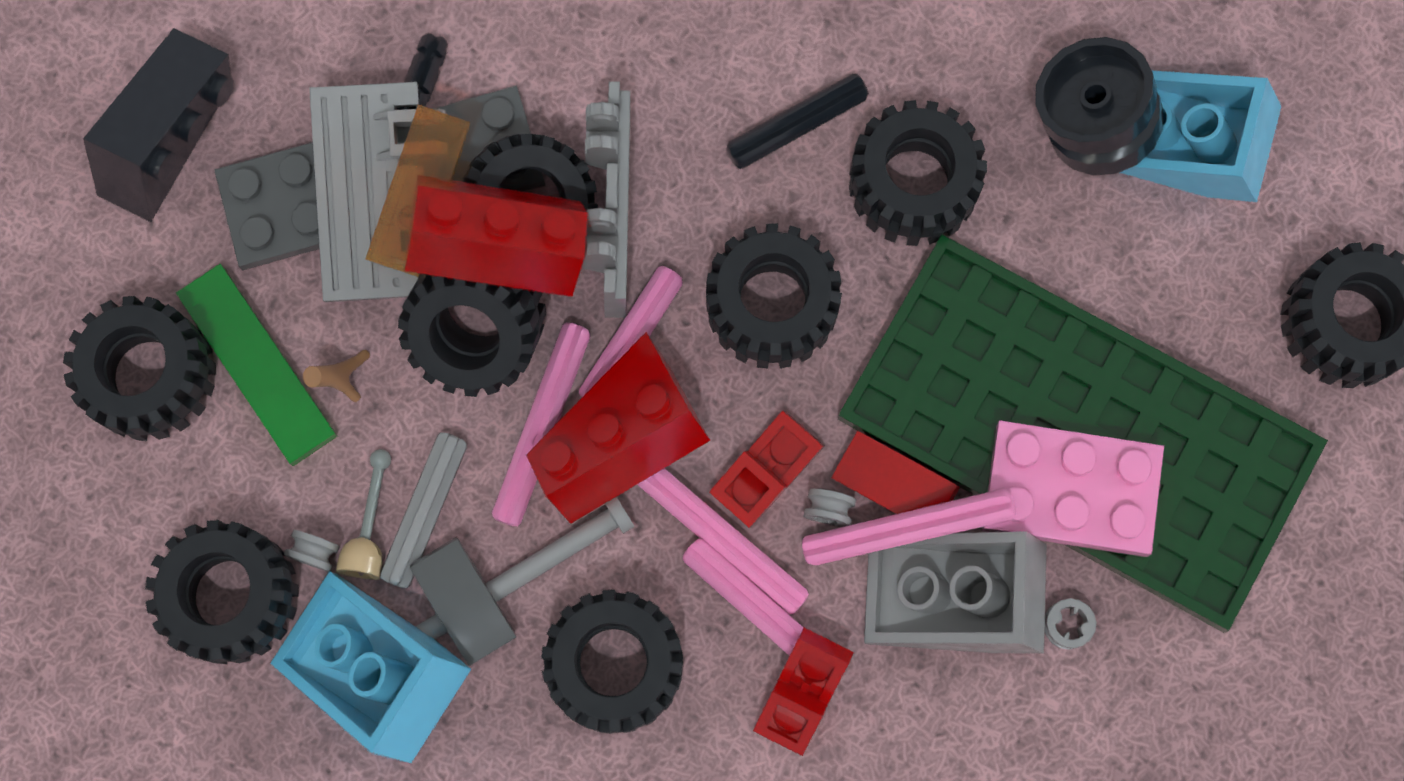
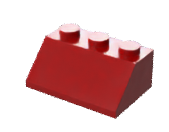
(496, 236)

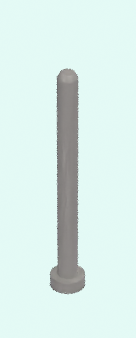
(547, 558)

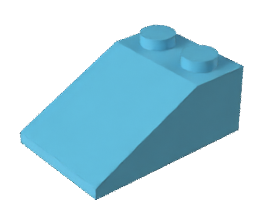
(1212, 135)
(370, 669)

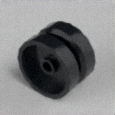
(1100, 106)

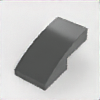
(462, 601)

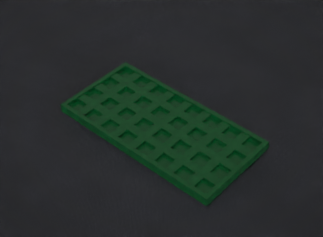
(998, 348)

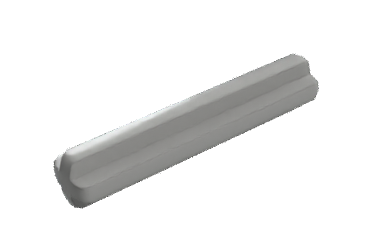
(423, 509)

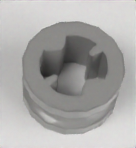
(829, 507)
(311, 550)
(1084, 631)

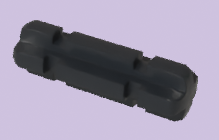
(425, 66)

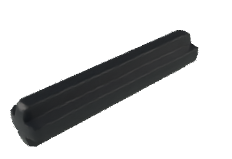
(797, 121)

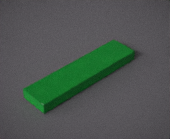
(256, 365)

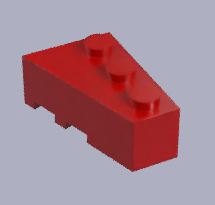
(617, 434)

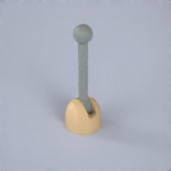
(361, 553)

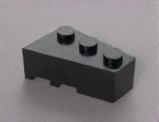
(157, 123)

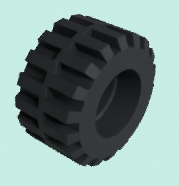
(924, 132)
(536, 153)
(781, 253)
(1316, 326)
(110, 338)
(462, 357)
(178, 582)
(564, 652)

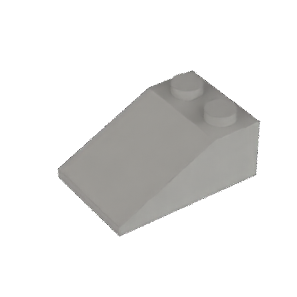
(959, 594)

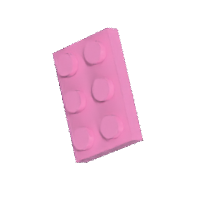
(1078, 487)

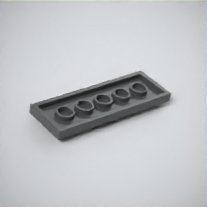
(274, 200)

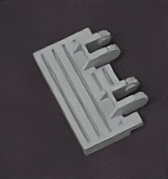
(353, 172)
(607, 228)

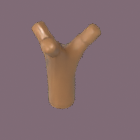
(336, 375)

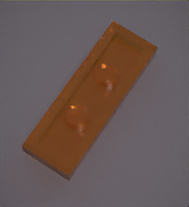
(431, 151)

